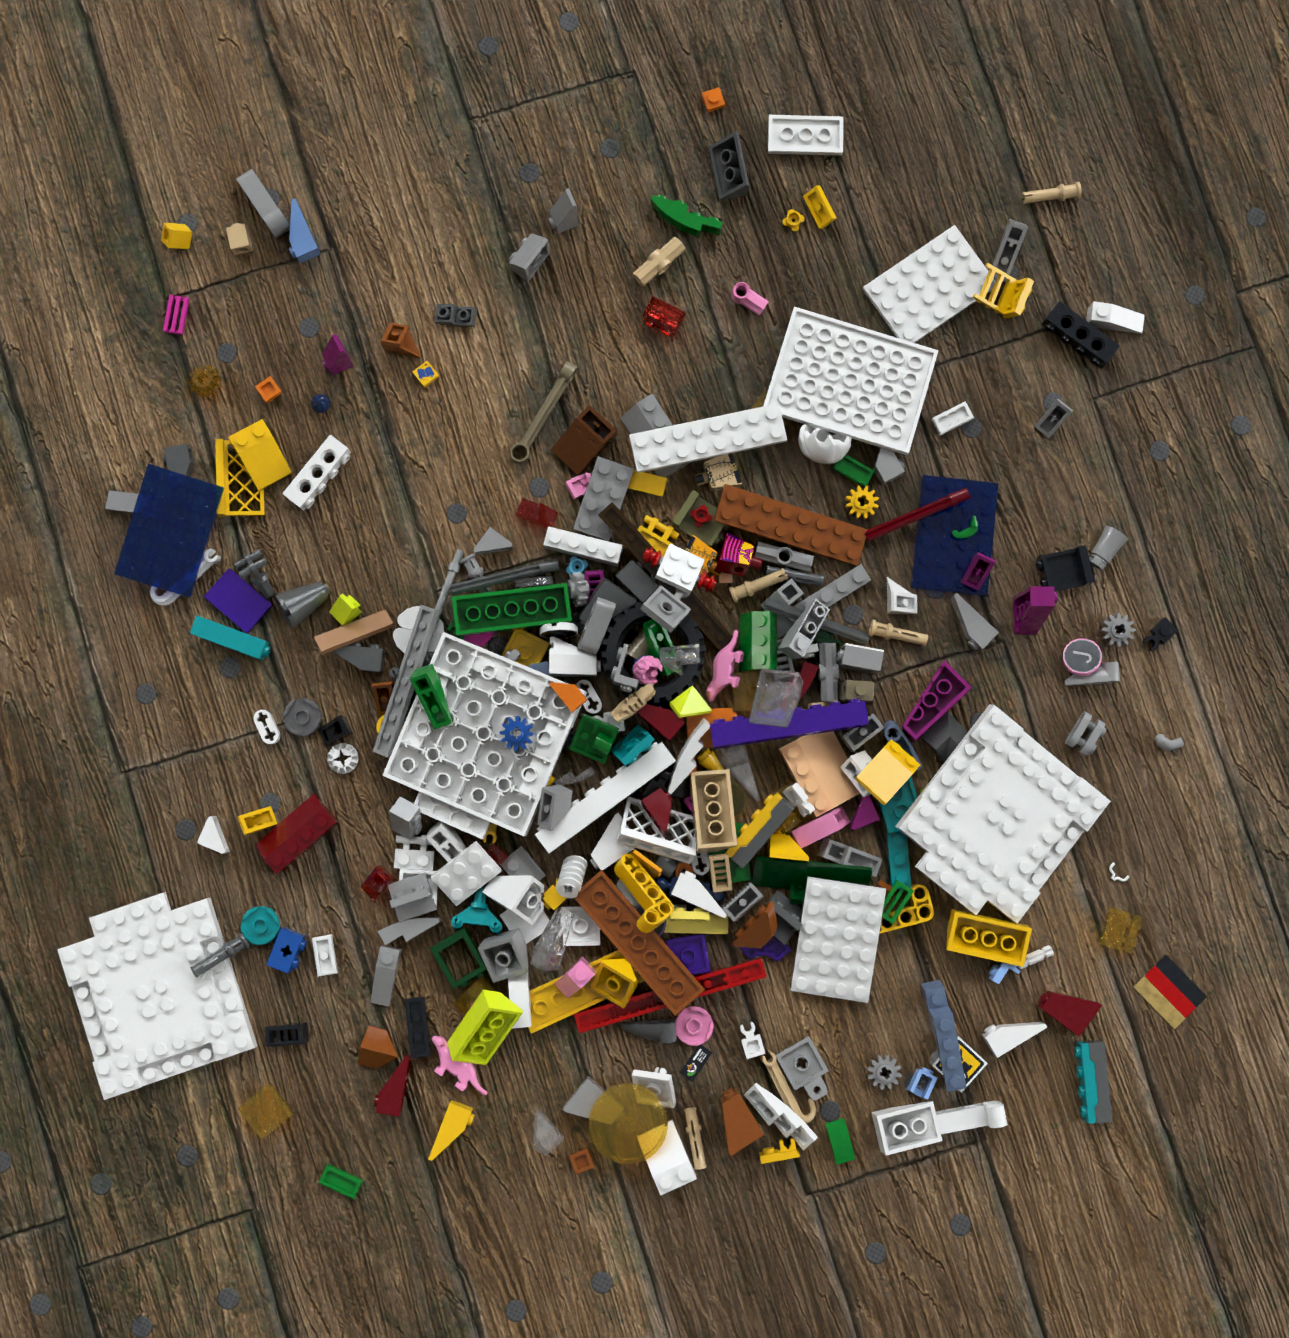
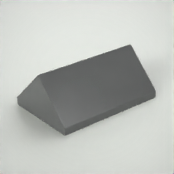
(729, 167)

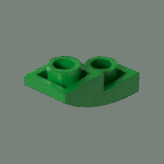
(840, 1141)

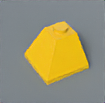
(784, 847)

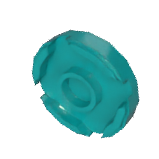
(260, 925)

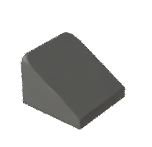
(682, 790)

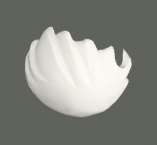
(822, 446)

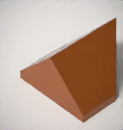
(399, 341)
(382, 694)
(376, 1048)

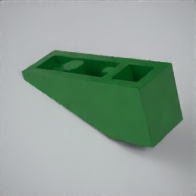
(657, 638)
(431, 695)

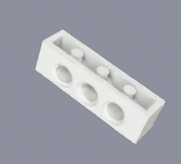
(317, 462)

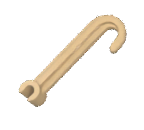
(784, 1089)

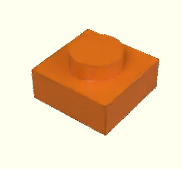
(713, 99)
(268, 389)

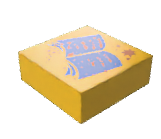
(425, 374)

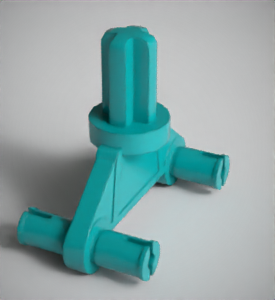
(477, 914)

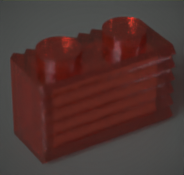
(663, 316)

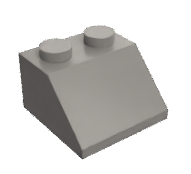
(529, 256)
(505, 955)

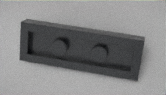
(417, 1027)

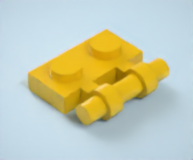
(654, 540)

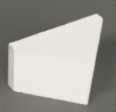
(213, 837)

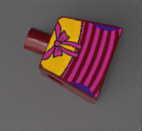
(736, 556)

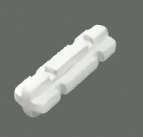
(1037, 956)

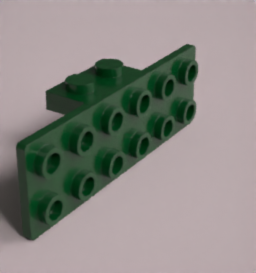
(794, 874)

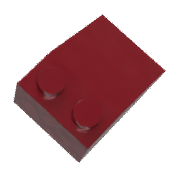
(661, 720)

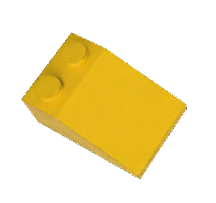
(260, 454)
(887, 772)

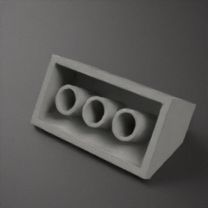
(648, 416)

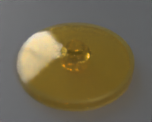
(628, 1123)

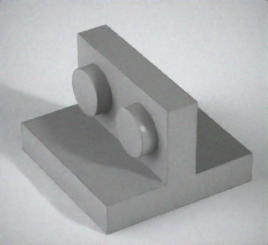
(411, 897)

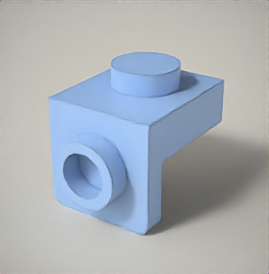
(998, 971)

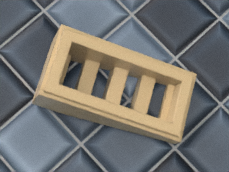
(721, 885)

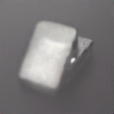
(677, 656)

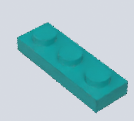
(898, 859)

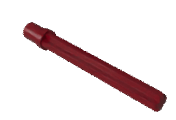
(920, 513)

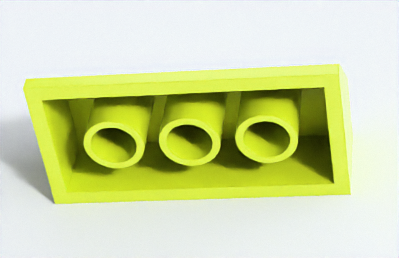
(483, 1028)

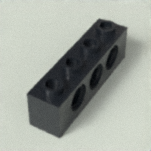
(1090, 334)

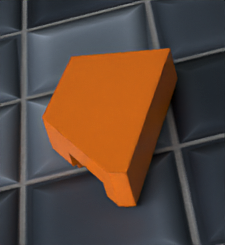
(569, 695)

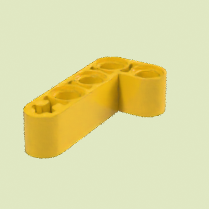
(657, 906)
(913, 911)

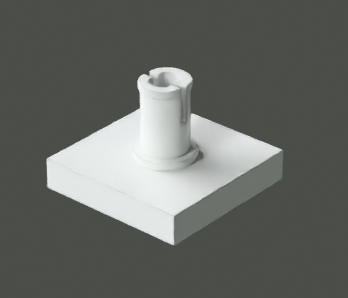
(658, 1083)

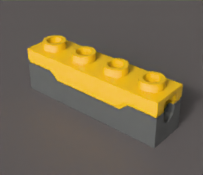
(760, 829)

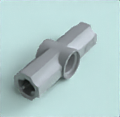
(796, 559)
(828, 672)

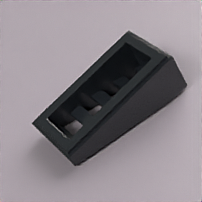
(299, 1034)

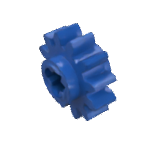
(521, 739)

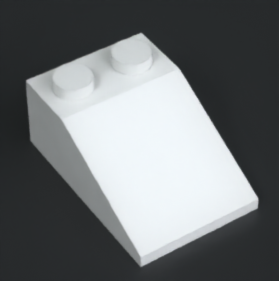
(906, 1127)
(671, 1163)

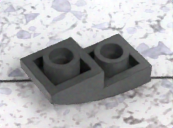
(455, 316)

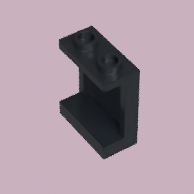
(1065, 569)

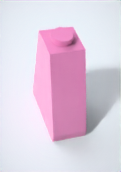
(820, 827)
(575, 977)

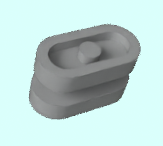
(1087, 744)

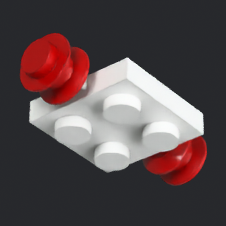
(679, 568)

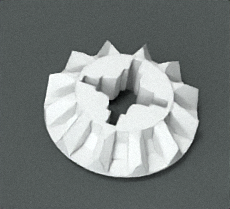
(350, 763)

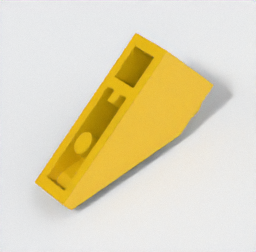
(453, 1124)

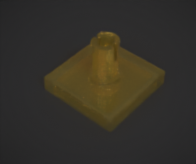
(745, 692)

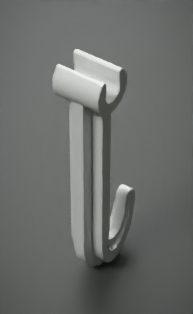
(170, 597)

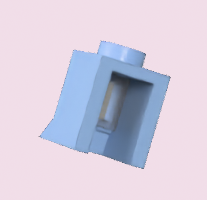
(922, 1083)

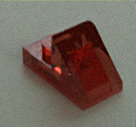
(536, 513)

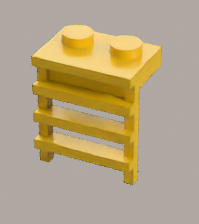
(1012, 297)

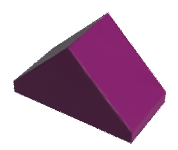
(977, 571)
(864, 813)

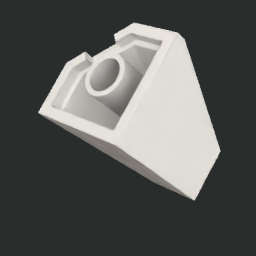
(570, 661)
(518, 895)

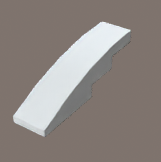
(685, 761)
(520, 995)
(777, 1112)

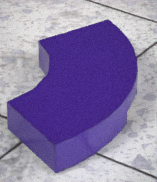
(771, 949)

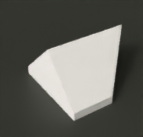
(899, 599)

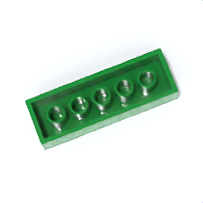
(510, 609)

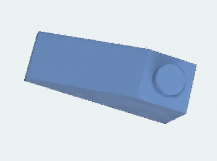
(300, 236)

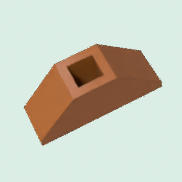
(758, 928)

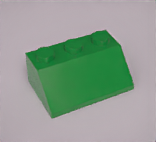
(758, 641)

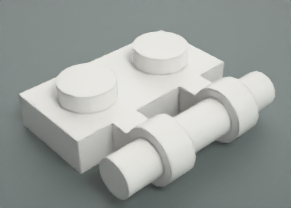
(414, 859)

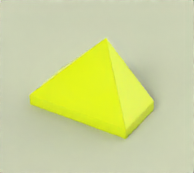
(689, 704)

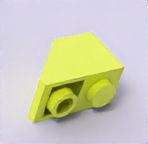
(345, 609)

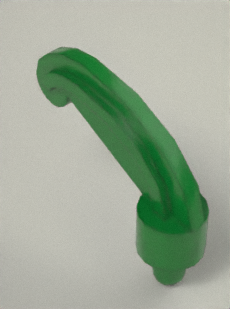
(967, 532)

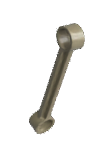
(565, 377)

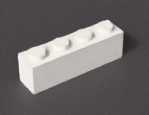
(583, 546)

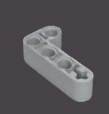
(263, 203)

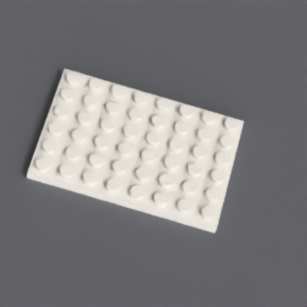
(851, 380)

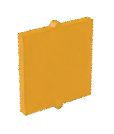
(651, 868)

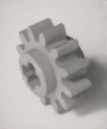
(578, 589)
(1110, 631)
(877, 1068)

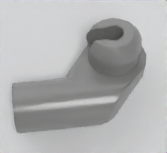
(1166, 744)

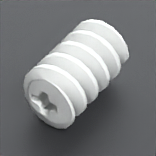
(571, 876)

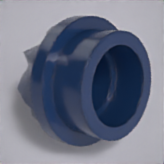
(320, 403)

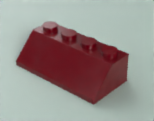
(296, 834)

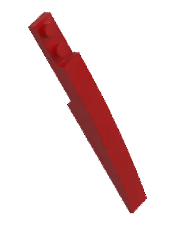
(649, 1001)

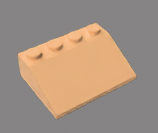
(816, 766)

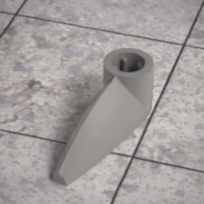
(1106, 673)

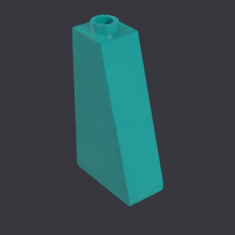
(230, 638)

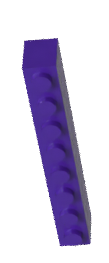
(803, 723)

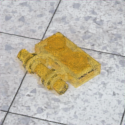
(1115, 928)

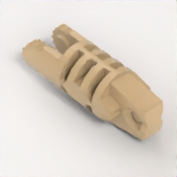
(633, 703)

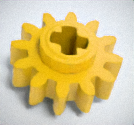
(855, 504)

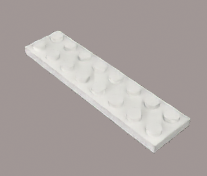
(708, 438)

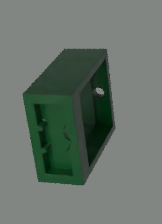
(479, 972)

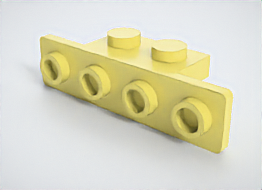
(695, 922)

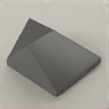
(944, 736)

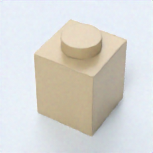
(239, 239)

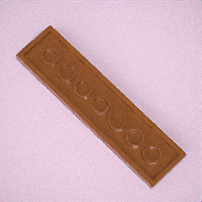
(790, 525)
(643, 950)

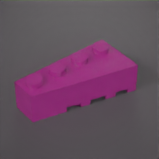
(1032, 609)
(939, 697)

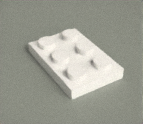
(466, 873)

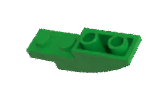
(677, 215)

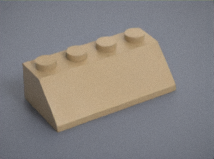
(712, 810)

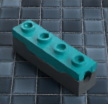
(1093, 1081)

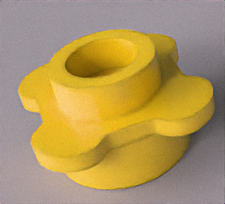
(792, 214)

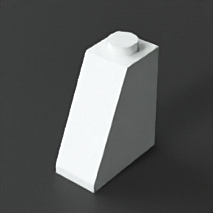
(607, 849)

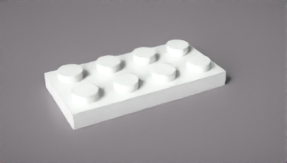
(805, 135)

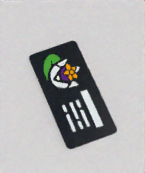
(695, 1062)

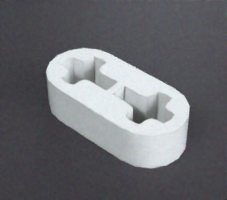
(593, 695)
(263, 729)
(704, 857)

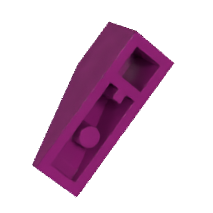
(335, 356)

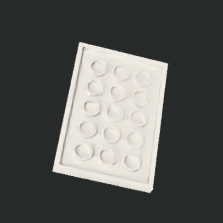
(928, 286)
(838, 939)

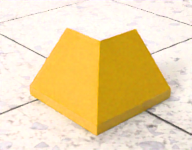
(615, 981)

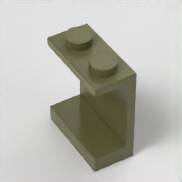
(709, 532)

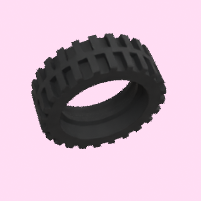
(614, 638)

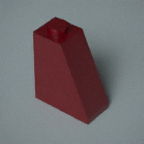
(1068, 1010)

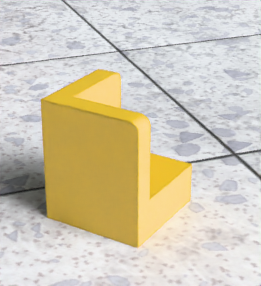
(176, 235)

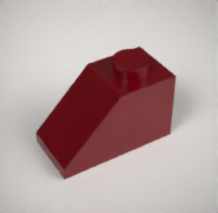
(658, 807)

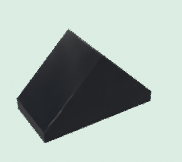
(335, 730)

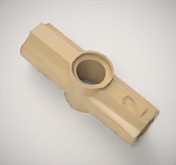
(659, 261)

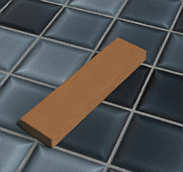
(353, 632)

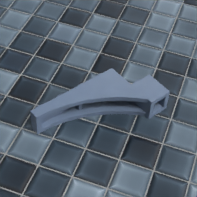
(944, 1034)

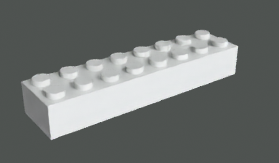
(607, 796)

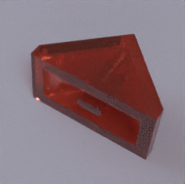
(377, 882)

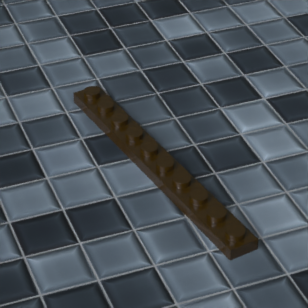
(637, 545)

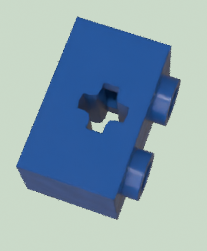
(278, 957)

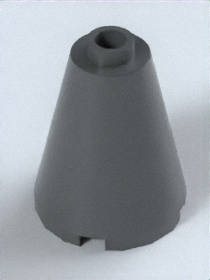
(301, 601)

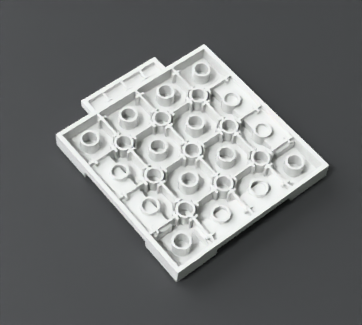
(464, 767)
(999, 817)
(143, 1001)

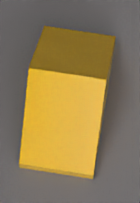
(257, 820)

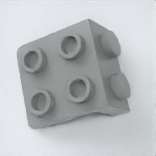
(625, 683)

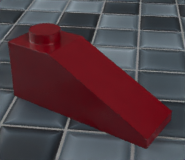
(392, 1095)

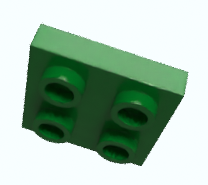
(594, 738)

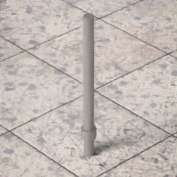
(453, 569)

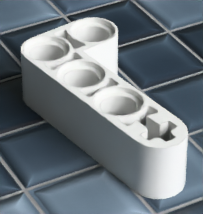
(972, 1116)

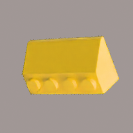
(988, 937)

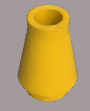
(709, 760)

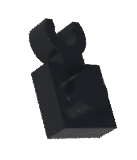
(1161, 632)

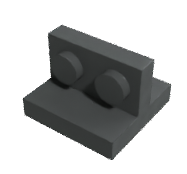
(787, 917)

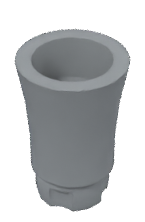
(1106, 547)

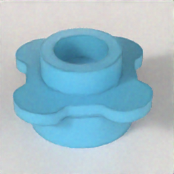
(573, 562)

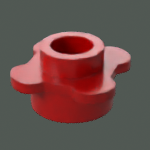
(706, 517)

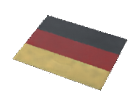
(1170, 991)

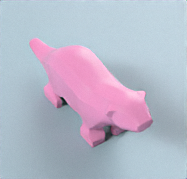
(724, 668)
(464, 1071)

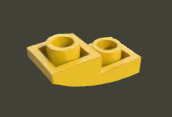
(647, 483)

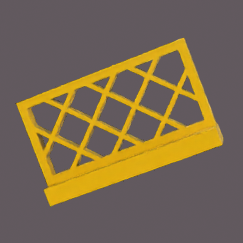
(222, 480)

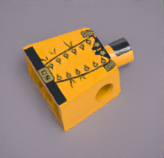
(705, 552)

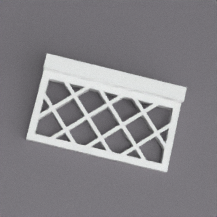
(651, 842)

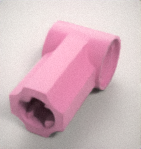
(751, 299)

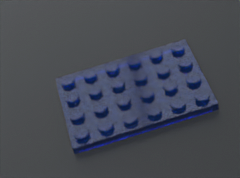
(169, 530)
(940, 556)

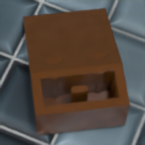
(584, 440)

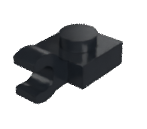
(655, 785)

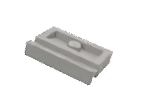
(522, 864)

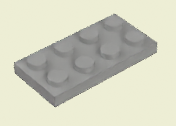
(606, 485)

